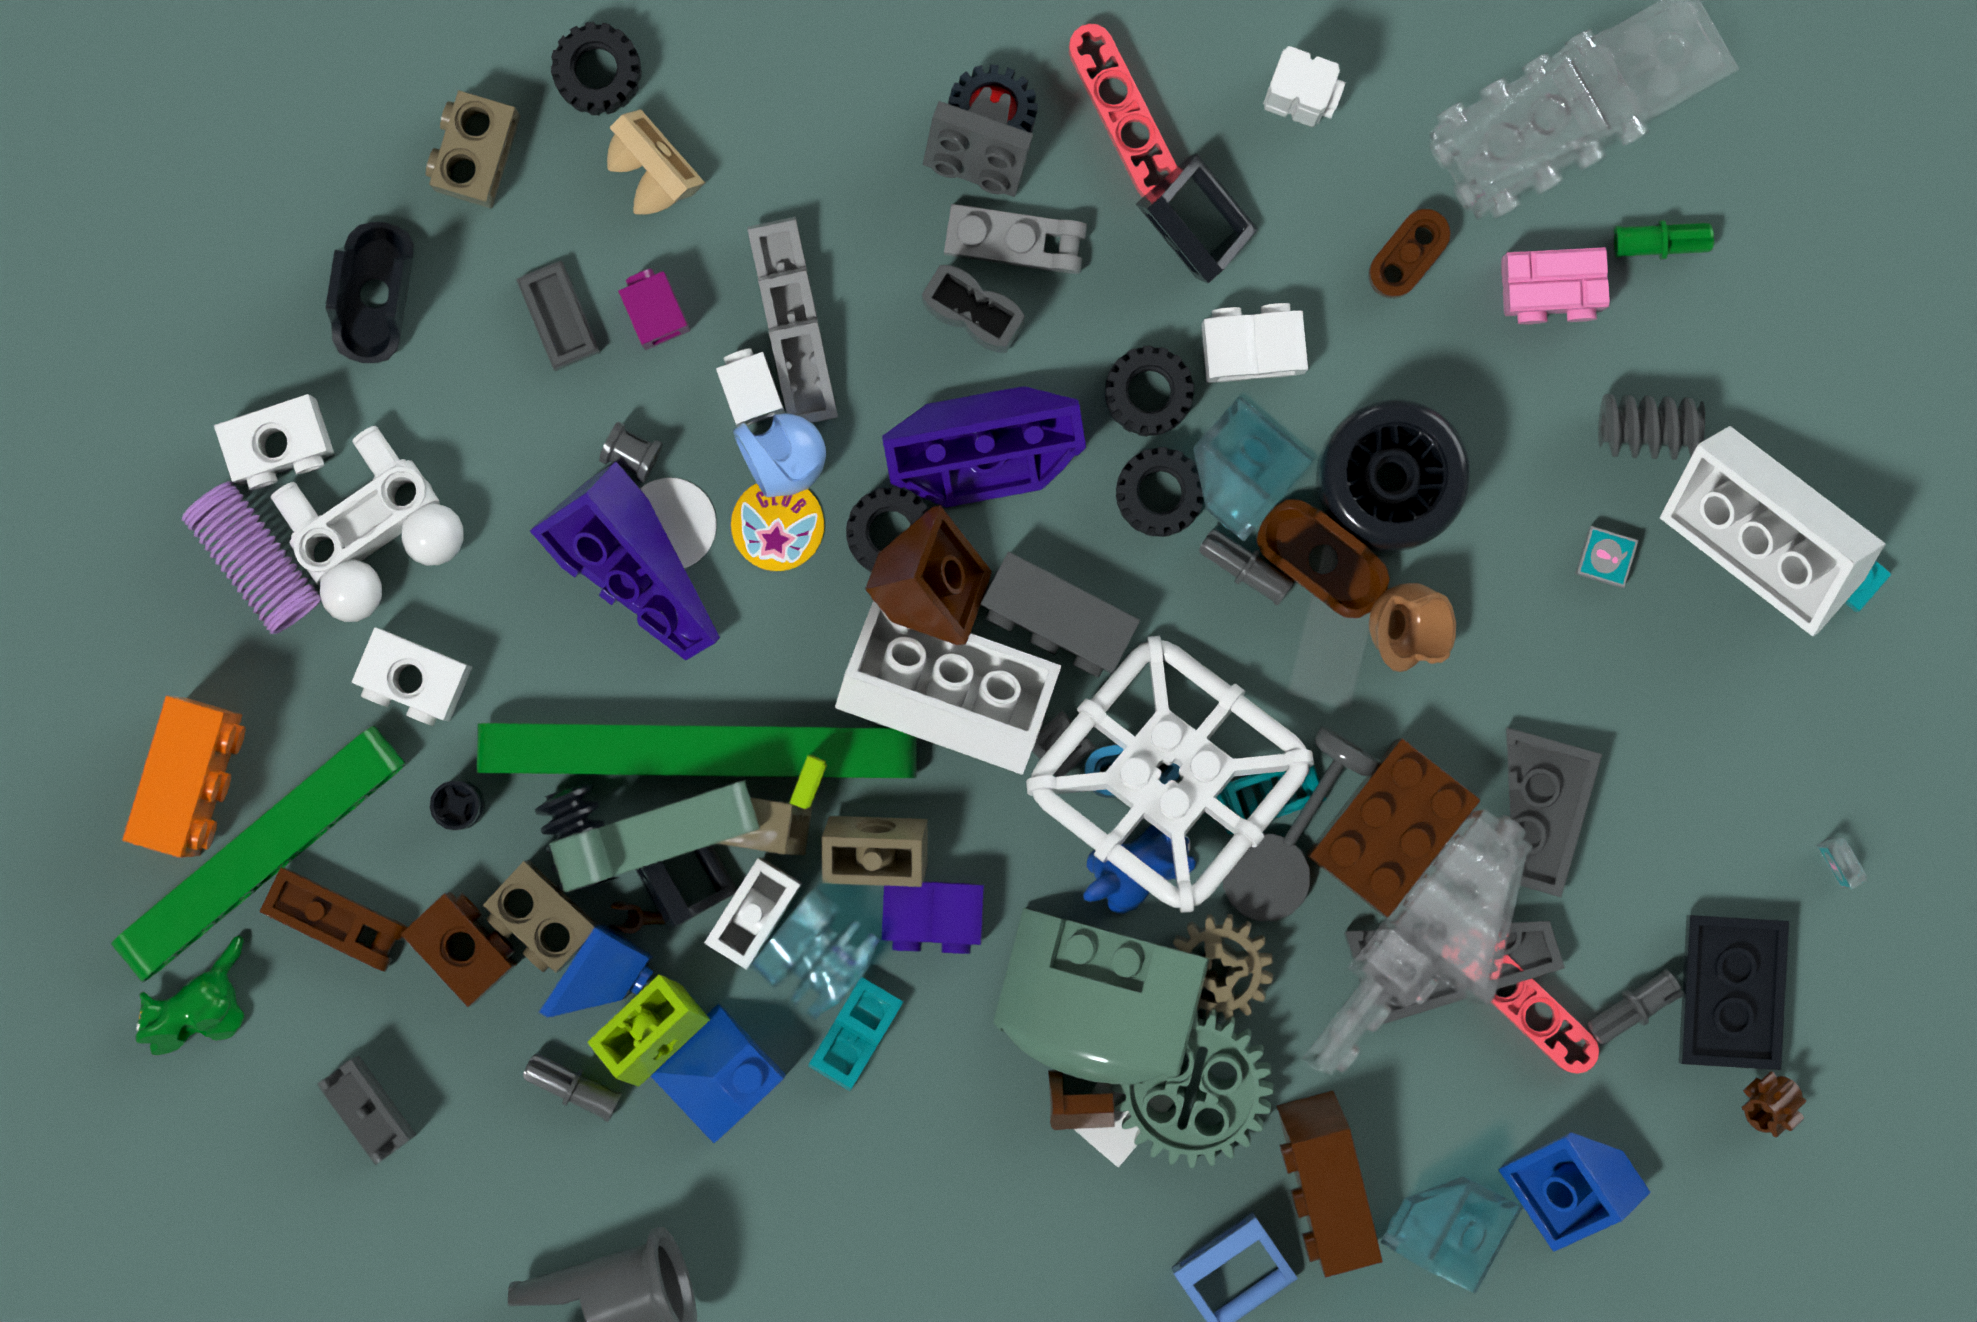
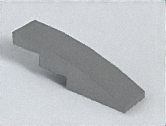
(792, 320)

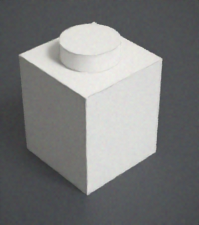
(749, 387)

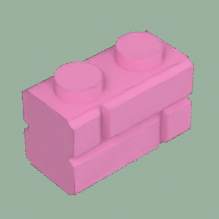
(1555, 284)

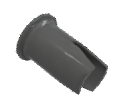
(626, 1286)

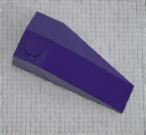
(621, 546)

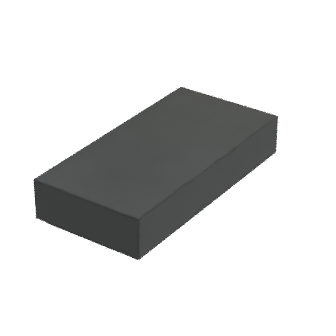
(558, 315)

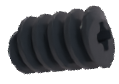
(569, 818)

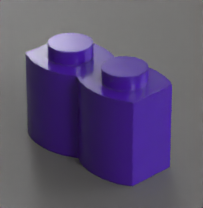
(933, 914)

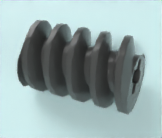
(1651, 425)

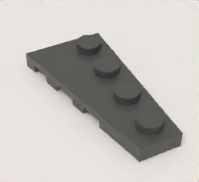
(1528, 944)

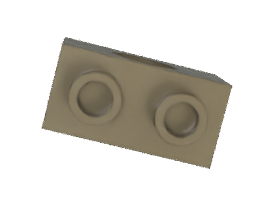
(875, 851)

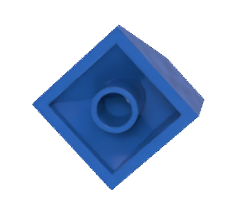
(600, 974)
(718, 1075)
(1574, 1188)

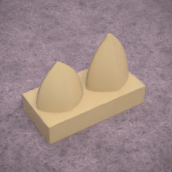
(668, 174)

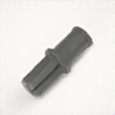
(1246, 566)
(1635, 1007)
(572, 1086)

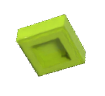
(808, 782)

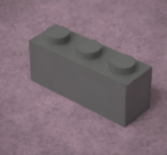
(1058, 615)

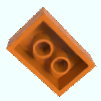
(184, 777)

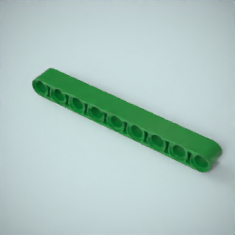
(693, 750)

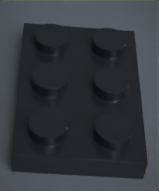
(1733, 992)

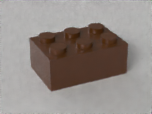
(1392, 827)

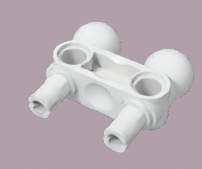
(365, 524)

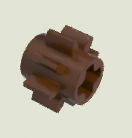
(1773, 1104)

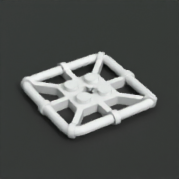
(1176, 805)

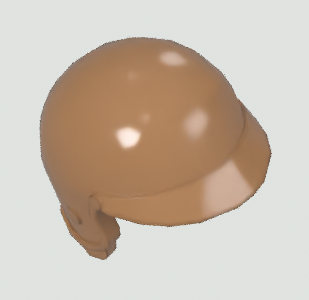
(1412, 626)

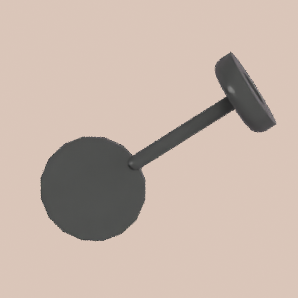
(1275, 874)

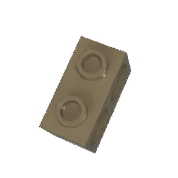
(486, 151)
(548, 908)

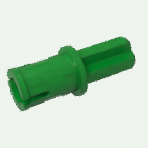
(1663, 239)

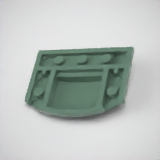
(1098, 1000)

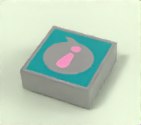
(1606, 557)

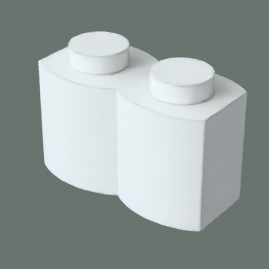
(1254, 345)

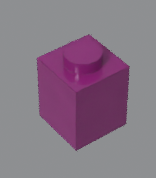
(653, 308)

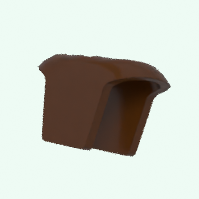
(1295, 530)

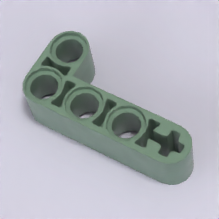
(654, 836)

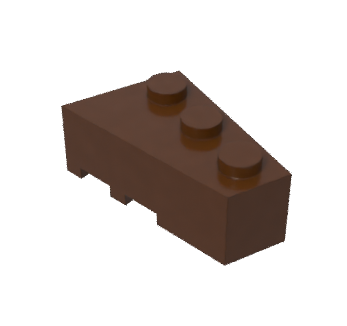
(1329, 1184)

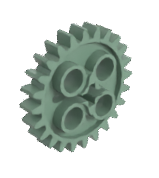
(1233, 1097)

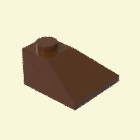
(931, 579)

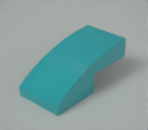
(855, 1033)

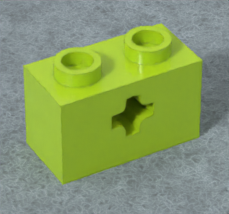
(648, 1030)

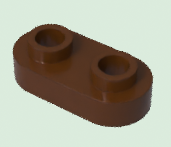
(1408, 254)

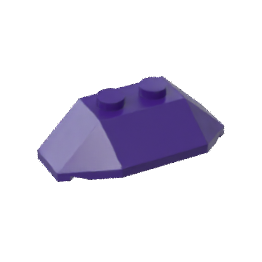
(984, 445)

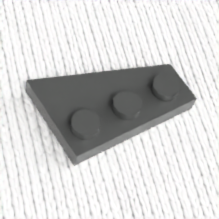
(1549, 801)

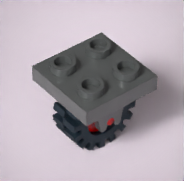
(984, 130)

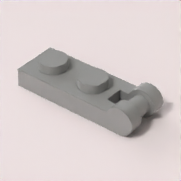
(1013, 239)

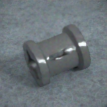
(630, 452)

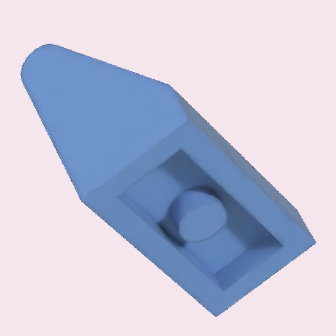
(1219, 1252)

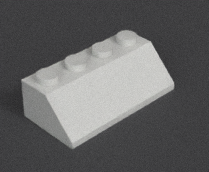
(1770, 529)

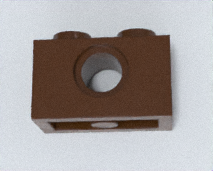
(432, 938)

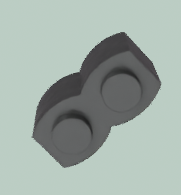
(960, 302)

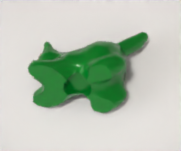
(201, 1006)

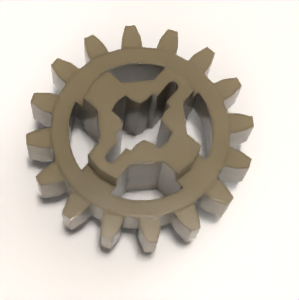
(1241, 964)

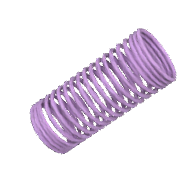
(289, 591)

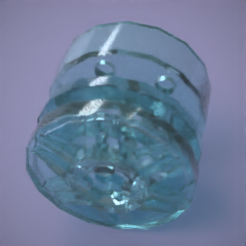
(815, 954)

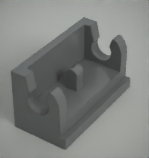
(366, 1109)

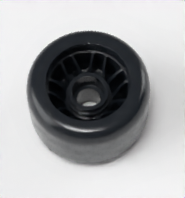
(1420, 447)

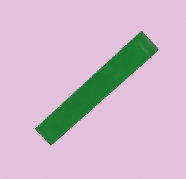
(258, 853)

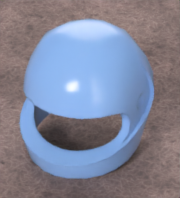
(785, 456)

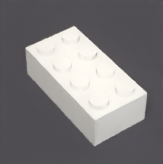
(961, 697)

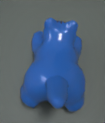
(1121, 890)

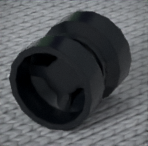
(449, 809)

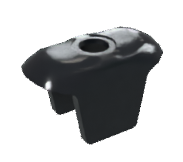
(370, 253)

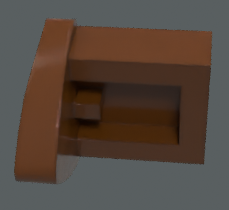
(1078, 1110)

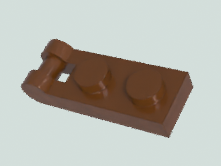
(331, 918)

